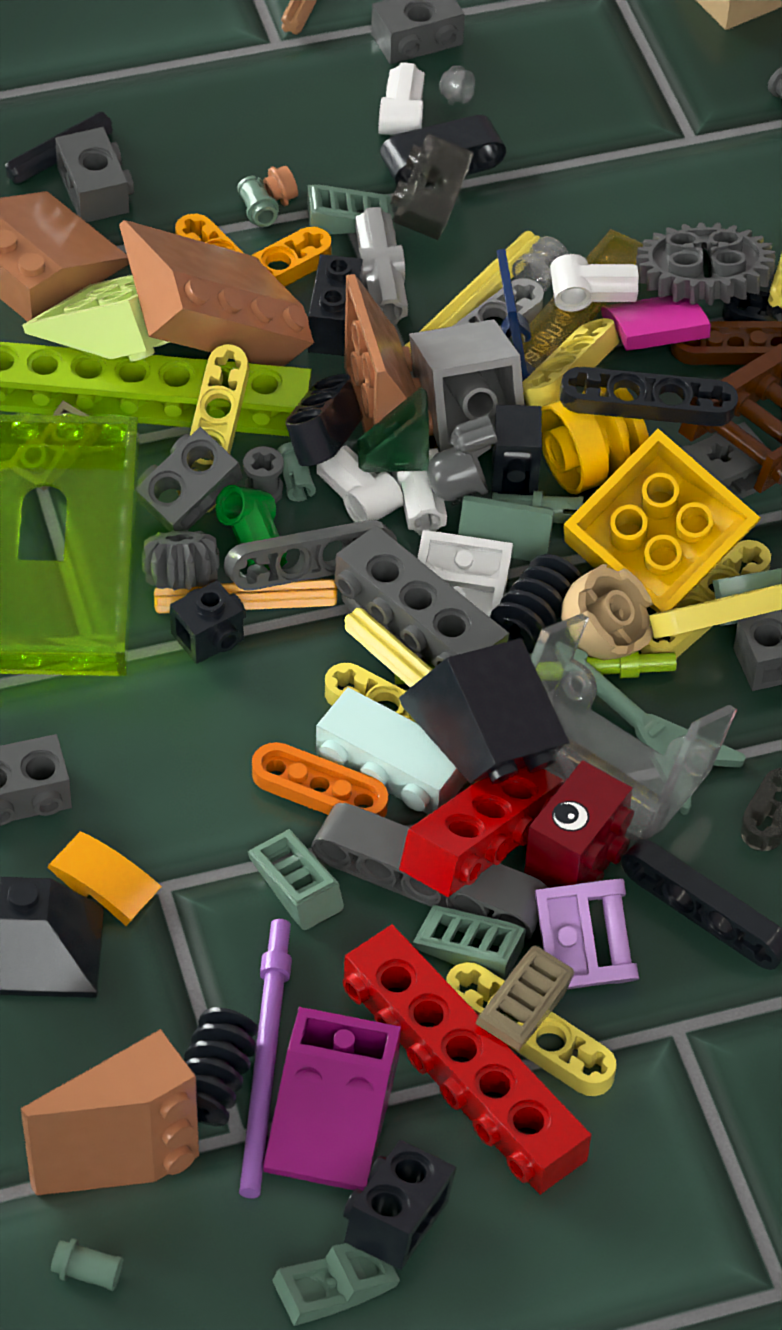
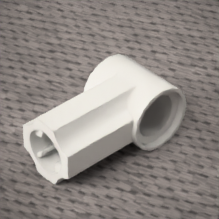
(403, 103)
(581, 283)
(364, 493)
(421, 504)

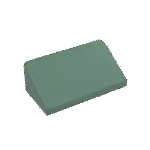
(503, 521)

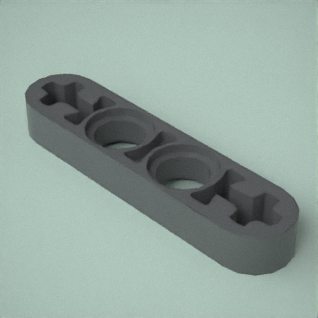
(310, 563)

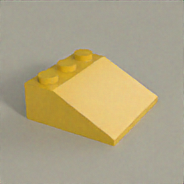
(660, 521)

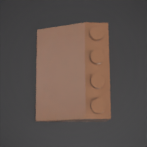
(213, 297)

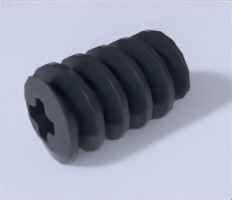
(535, 599)
(218, 1060)

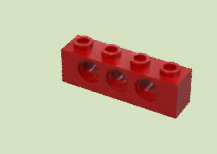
(475, 830)

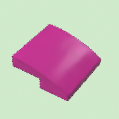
(657, 322)

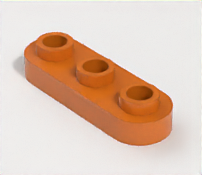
(305, 772)

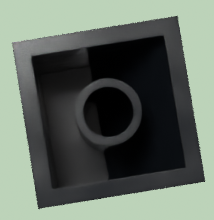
(488, 712)

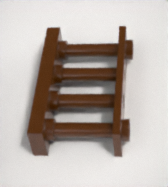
(752, 382)

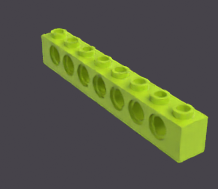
(153, 388)

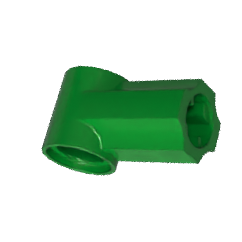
(249, 514)

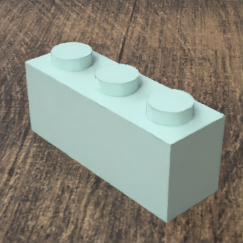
(388, 748)

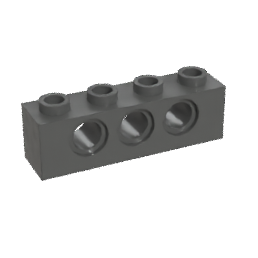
(412, 599)

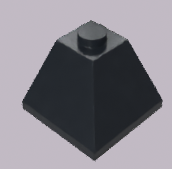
(48, 939)

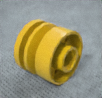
(588, 446)

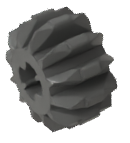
(180, 559)

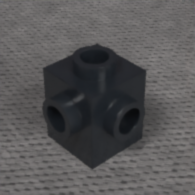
(207, 621)

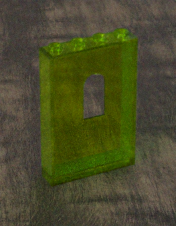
(74, 610)

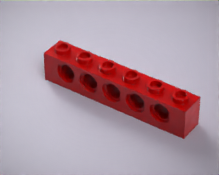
(539, 1158)

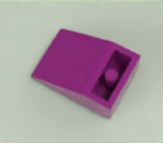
(332, 1099)

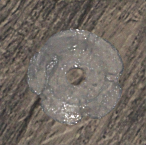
(457, 85)

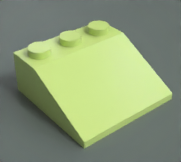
(100, 321)

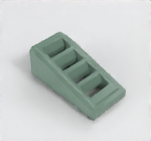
(336, 207)
(314, 901)
(489, 930)

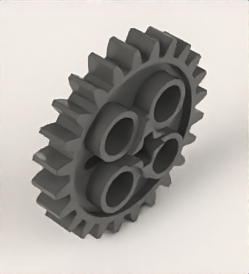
(735, 263)

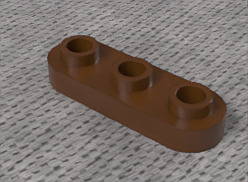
(730, 343)

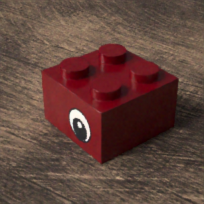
(580, 829)

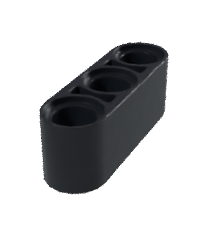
(471, 133)
(324, 420)

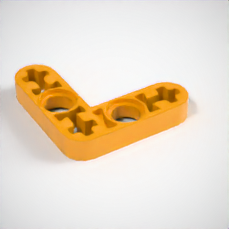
(303, 244)

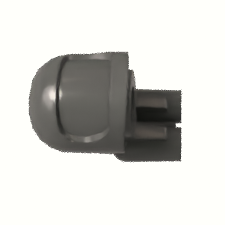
(457, 469)

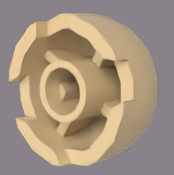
(615, 610)

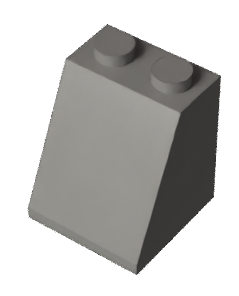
(465, 374)

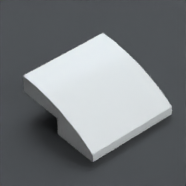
(469, 564)

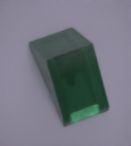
(398, 439)

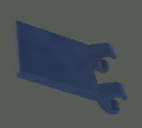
(514, 322)

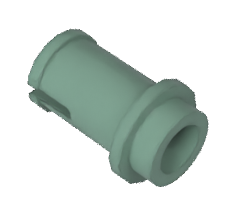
(261, 207)
(295, 476)
(86, 1264)

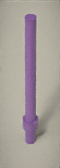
(274, 971)

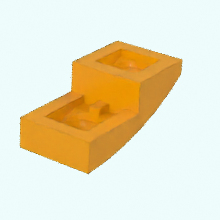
(106, 875)

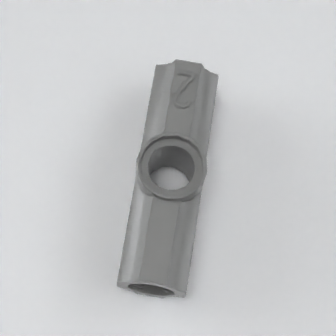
(382, 262)

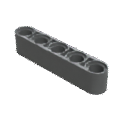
(373, 851)

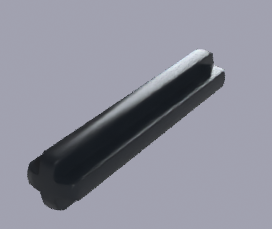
(44, 155)

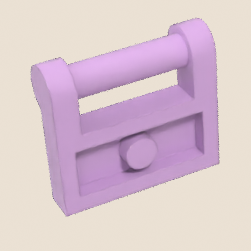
(569, 933)

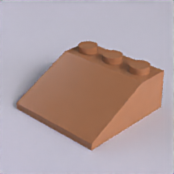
(49, 253)
(375, 357)
(115, 1122)

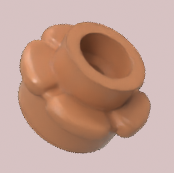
(281, 184)

